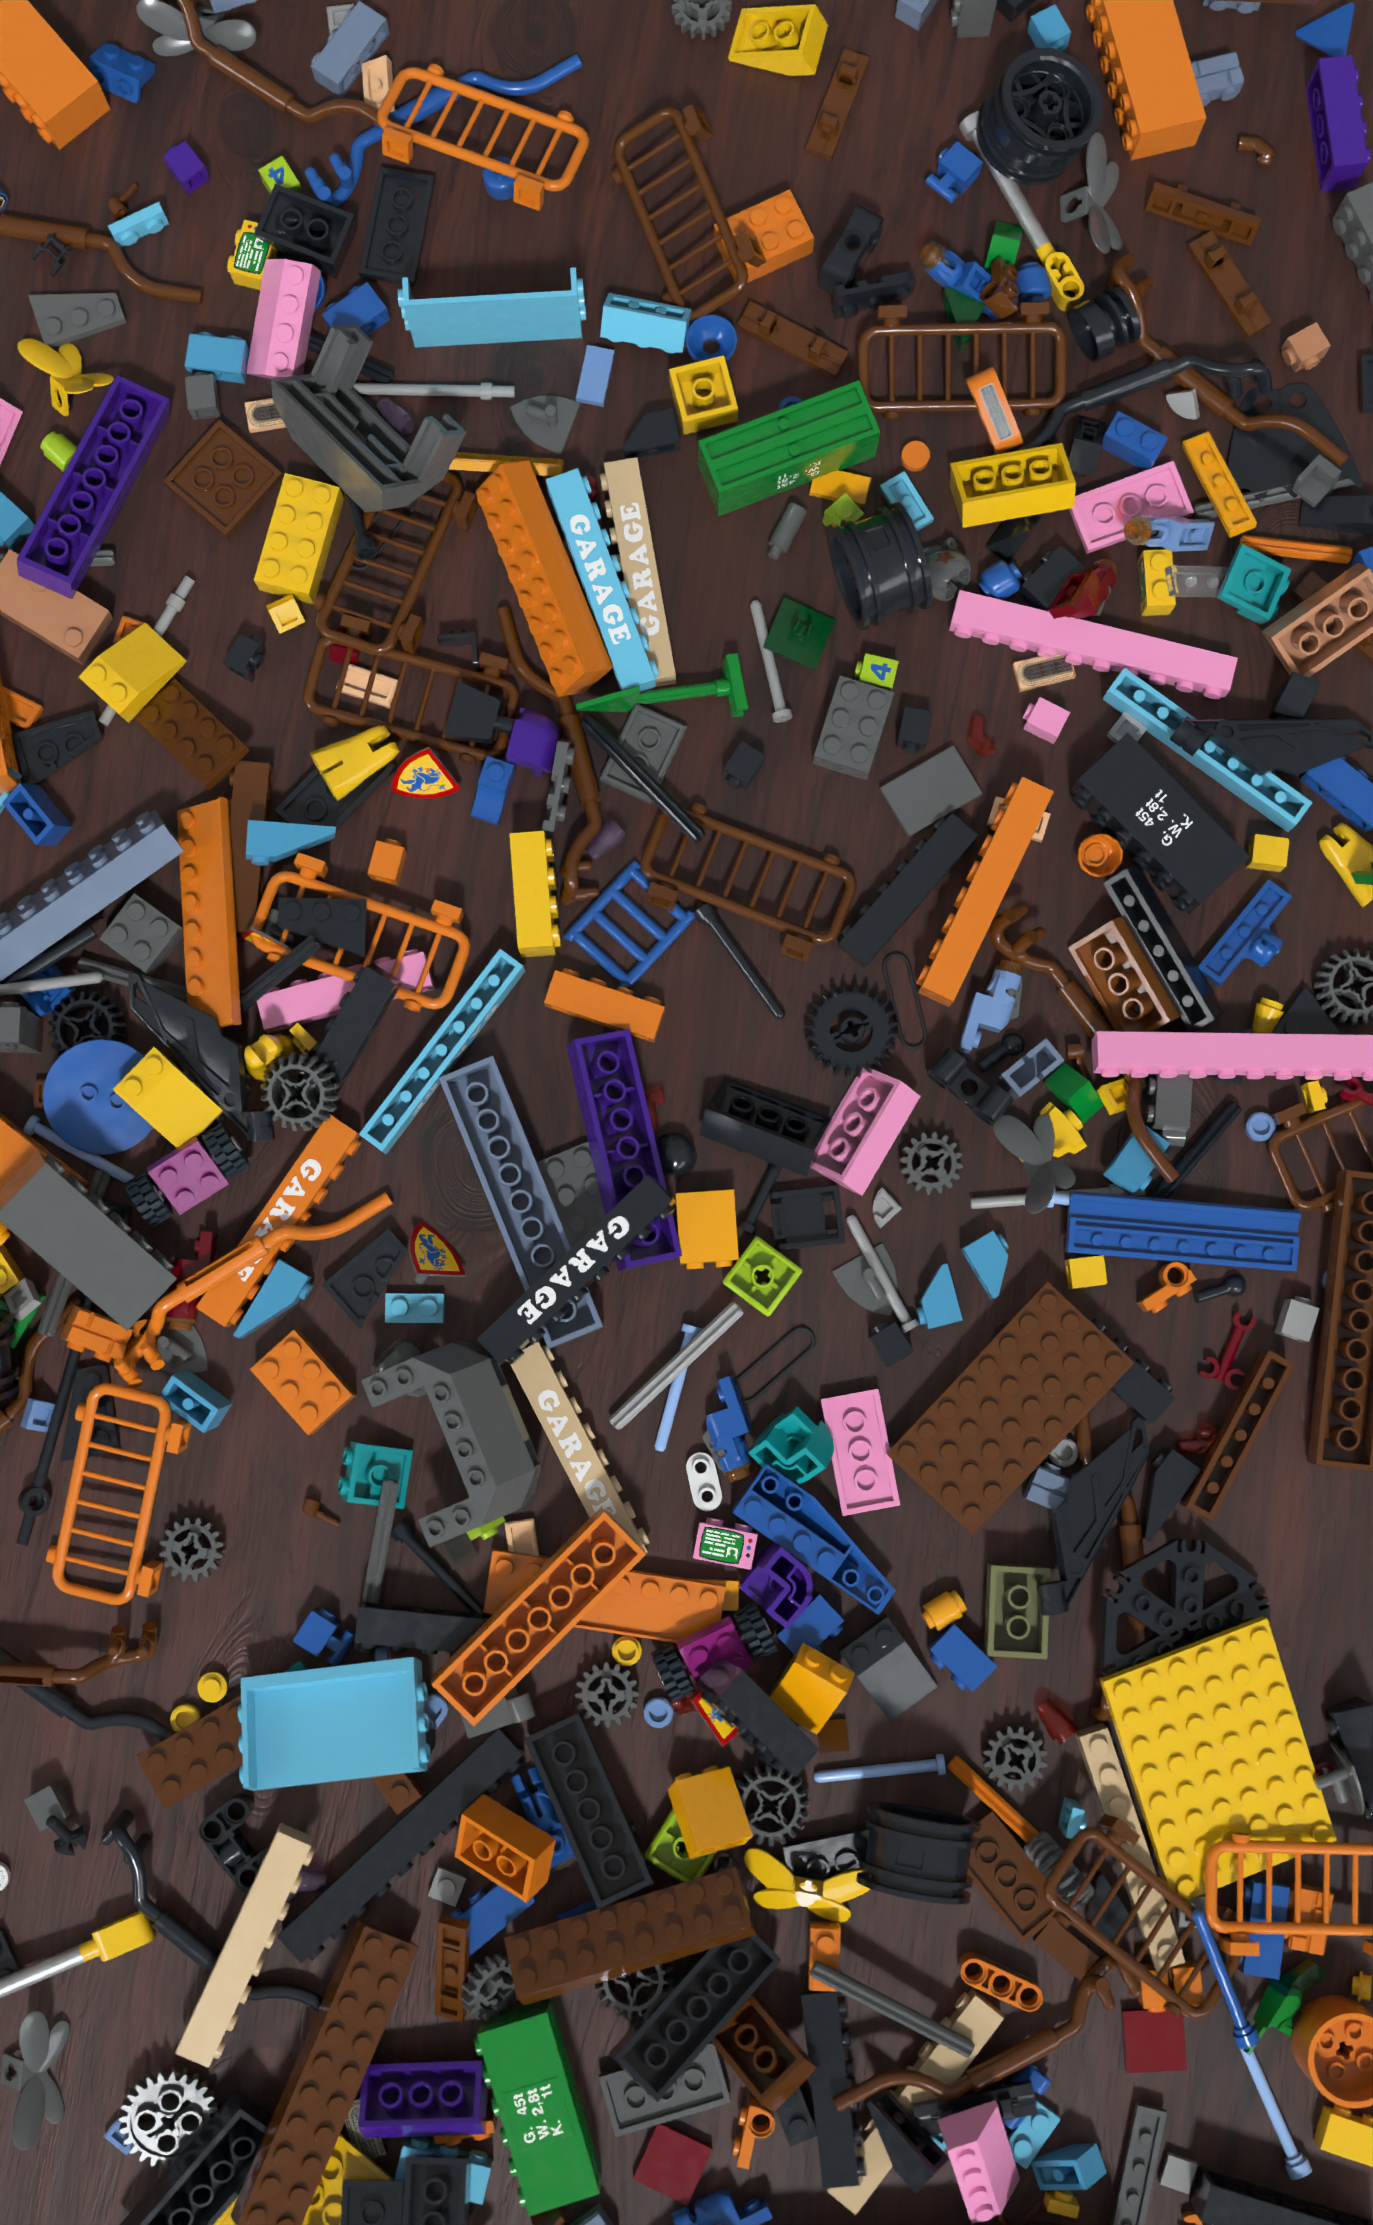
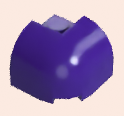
(533, 742)
(779, 1585)

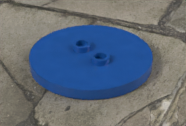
(82, 1097)

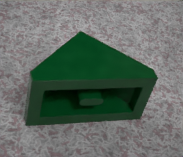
(961, 309)

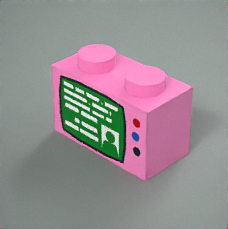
(725, 1544)

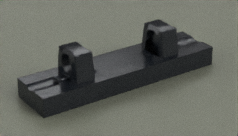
(1014, 2099)

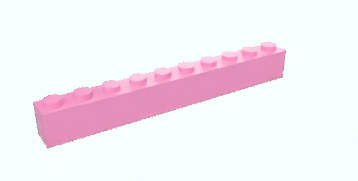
(1093, 644)
(1232, 1055)

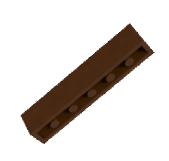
(249, 801)
(1237, 1434)

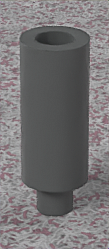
(786, 530)

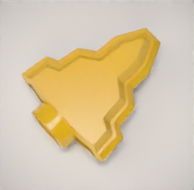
(1066, 1130)

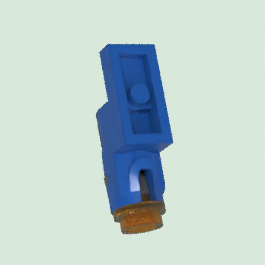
(952, 272)
(725, 1432)

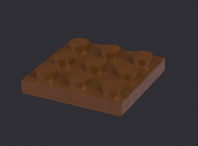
(223, 478)

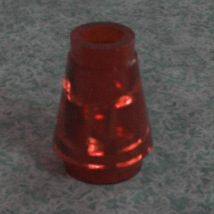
(1056, 1722)

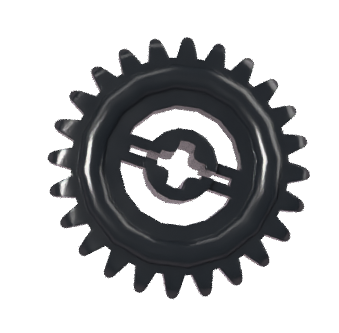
(876, 1019)

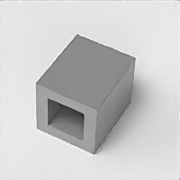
(1297, 1319)

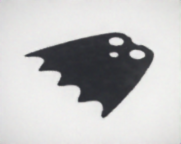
(1278, 455)

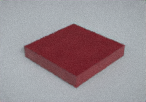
(1153, 2041)
(672, 2163)

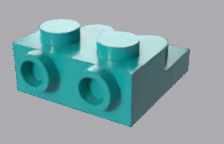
(1254, 584)
(368, 1468)

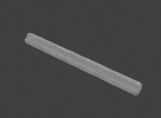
(676, 1366)

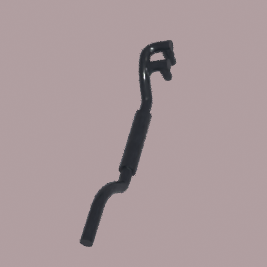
(1148, 377)
(62, 1705)
(175, 1929)

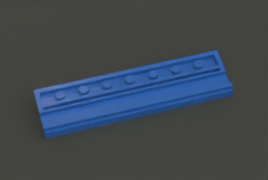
(1182, 1231)

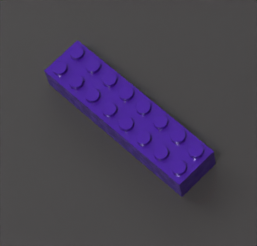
(93, 487)
(620, 1133)

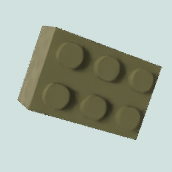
(1013, 1612)

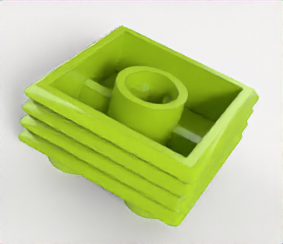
(781, 1274)
(666, 1855)

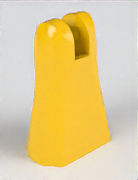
(353, 760)
(1352, 857)
(267, 1051)

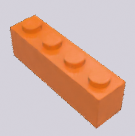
(604, 1005)

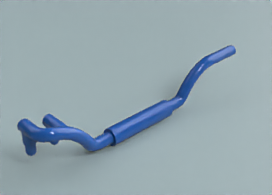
(434, 101)

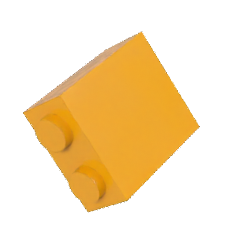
(707, 1228)
(811, 1688)
(709, 1811)

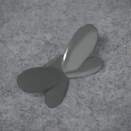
(167, 20)
(1102, 183)
(1036, 1151)
(39, 2092)

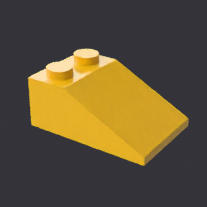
(780, 39)
(133, 671)
(167, 1098)

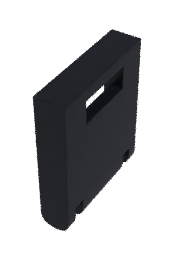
(802, 1218)

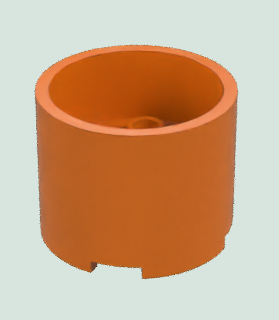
(1339, 2075)

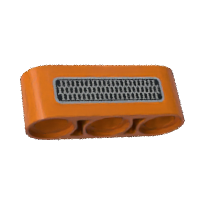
(994, 411)
(1010, 1991)

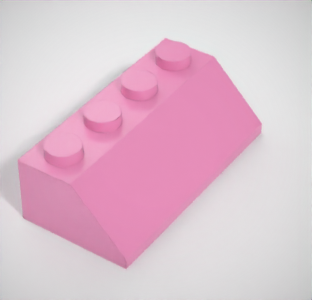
(283, 319)
(864, 1129)
(981, 2159)

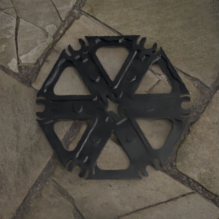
(1185, 1606)

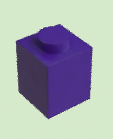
(186, 167)

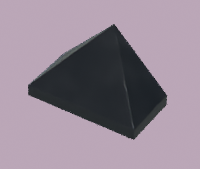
(1012, 536)

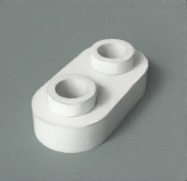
(704, 1481)

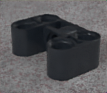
(841, 264)
(986, 1103)
(231, 1847)

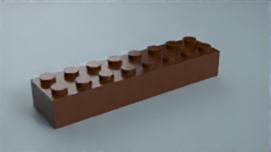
(629, 1936)

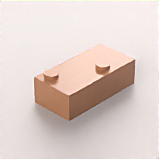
(62, 622)
(1325, 623)

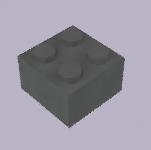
(142, 935)

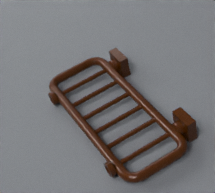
(748, 249)
(891, 327)
(412, 631)
(490, 677)
(797, 946)
(1294, 1127)
(1065, 1915)

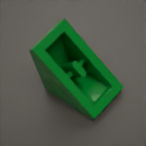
(1004, 244)
(1074, 1092)

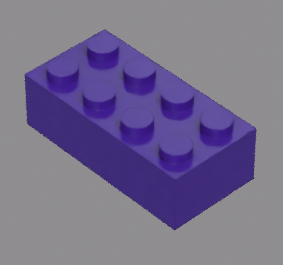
(1337, 123)
(423, 2099)

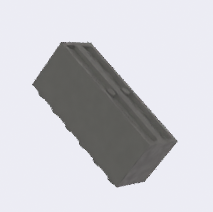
(84, 1240)

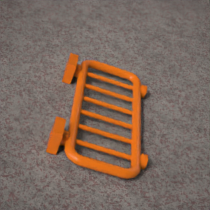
(528, 187)
(443, 912)
(177, 1437)
(1239, 1942)

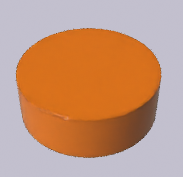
(915, 456)

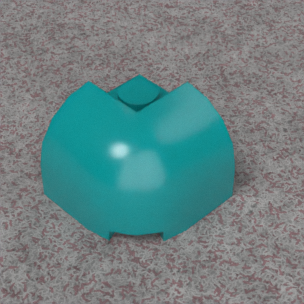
(794, 1446)

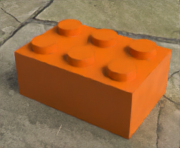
(779, 231)
(303, 1382)
(505, 1848)

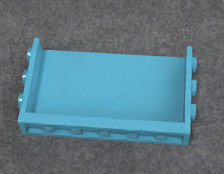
(494, 317)
(333, 1724)

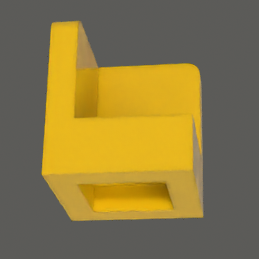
(1267, 853)
(1086, 1272)

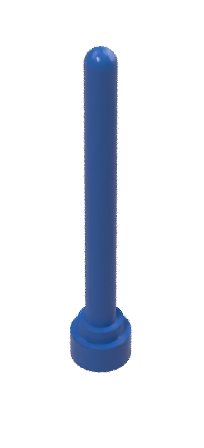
(1244, 2033)

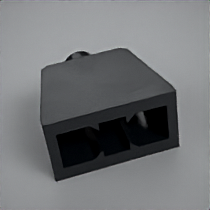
(476, 717)

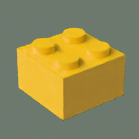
(703, 395)

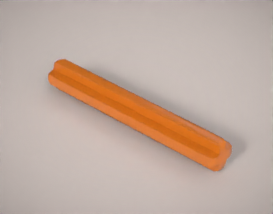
(1298, 549)
(991, 1798)

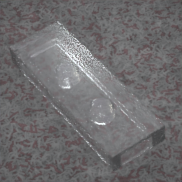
(1194, 580)

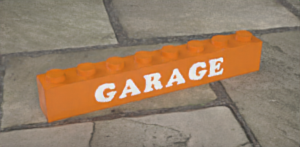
(288, 1205)

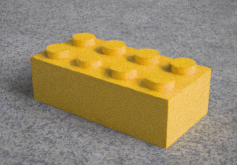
(1012, 485)
(299, 538)
(532, 894)

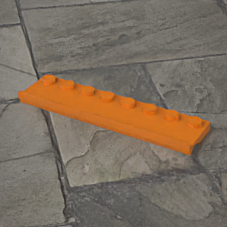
(209, 910)
(636, 1606)

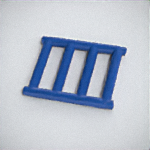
(594, 913)

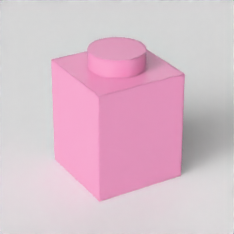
(1045, 719)

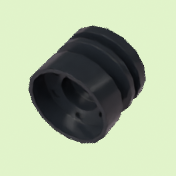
(1104, 324)

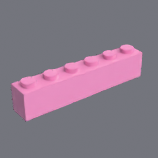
(320, 998)

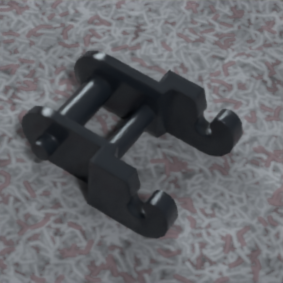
(45, 247)

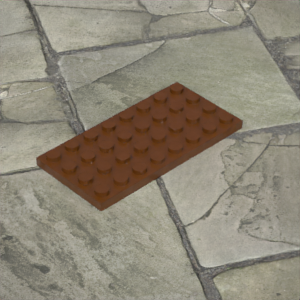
(1009, 1408)

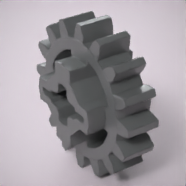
(701, 20)
(922, 1152)
(180, 1546)
(621, 1694)
(1005, 1764)
(489, 1987)

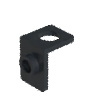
(458, 638)

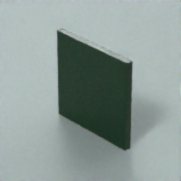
(799, 634)

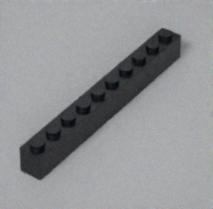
(400, 1844)

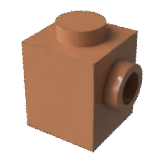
(1305, 348)

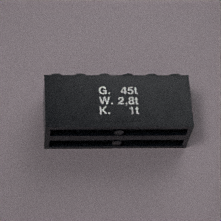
(1158, 824)

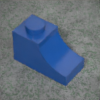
(493, 790)

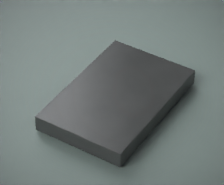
(652, 742)
(930, 791)

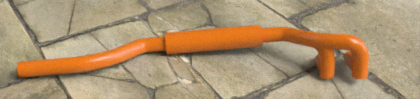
(222, 1270)

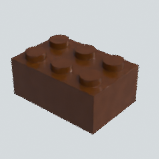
(763, 2054)

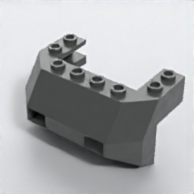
(352, 438)
(479, 1428)

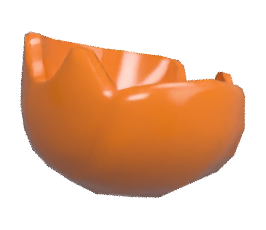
(1099, 855)

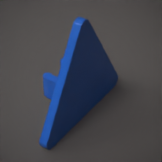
(1330, 32)

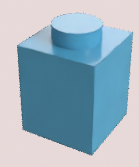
(1049, 29)

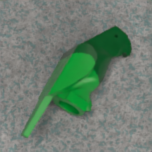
(1285, 1998)

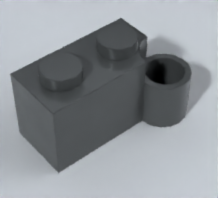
(1170, 1107)
(510, 1709)

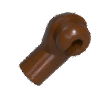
(1257, 145)

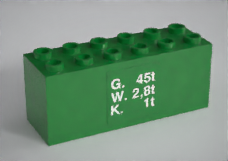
(788, 448)
(538, 2107)

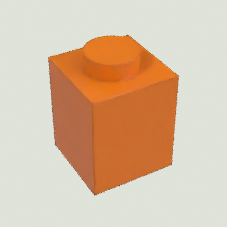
(387, 861)

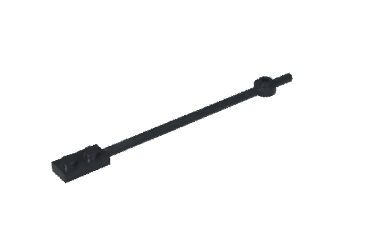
(41, 1496)

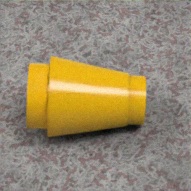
(1266, 1016)

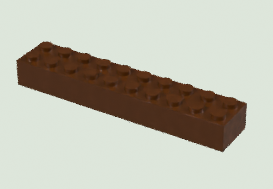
(1344, 1376)
(325, 2078)

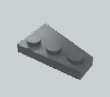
(75, 316)
(563, 757)

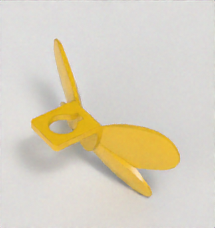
(65, 370)
(790, 1891)

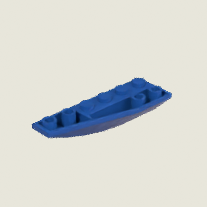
(810, 1534)

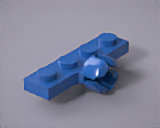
(1248, 936)

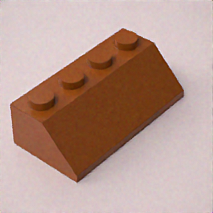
(1123, 979)

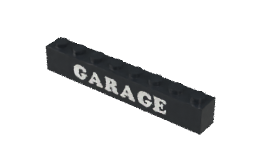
(577, 1270)

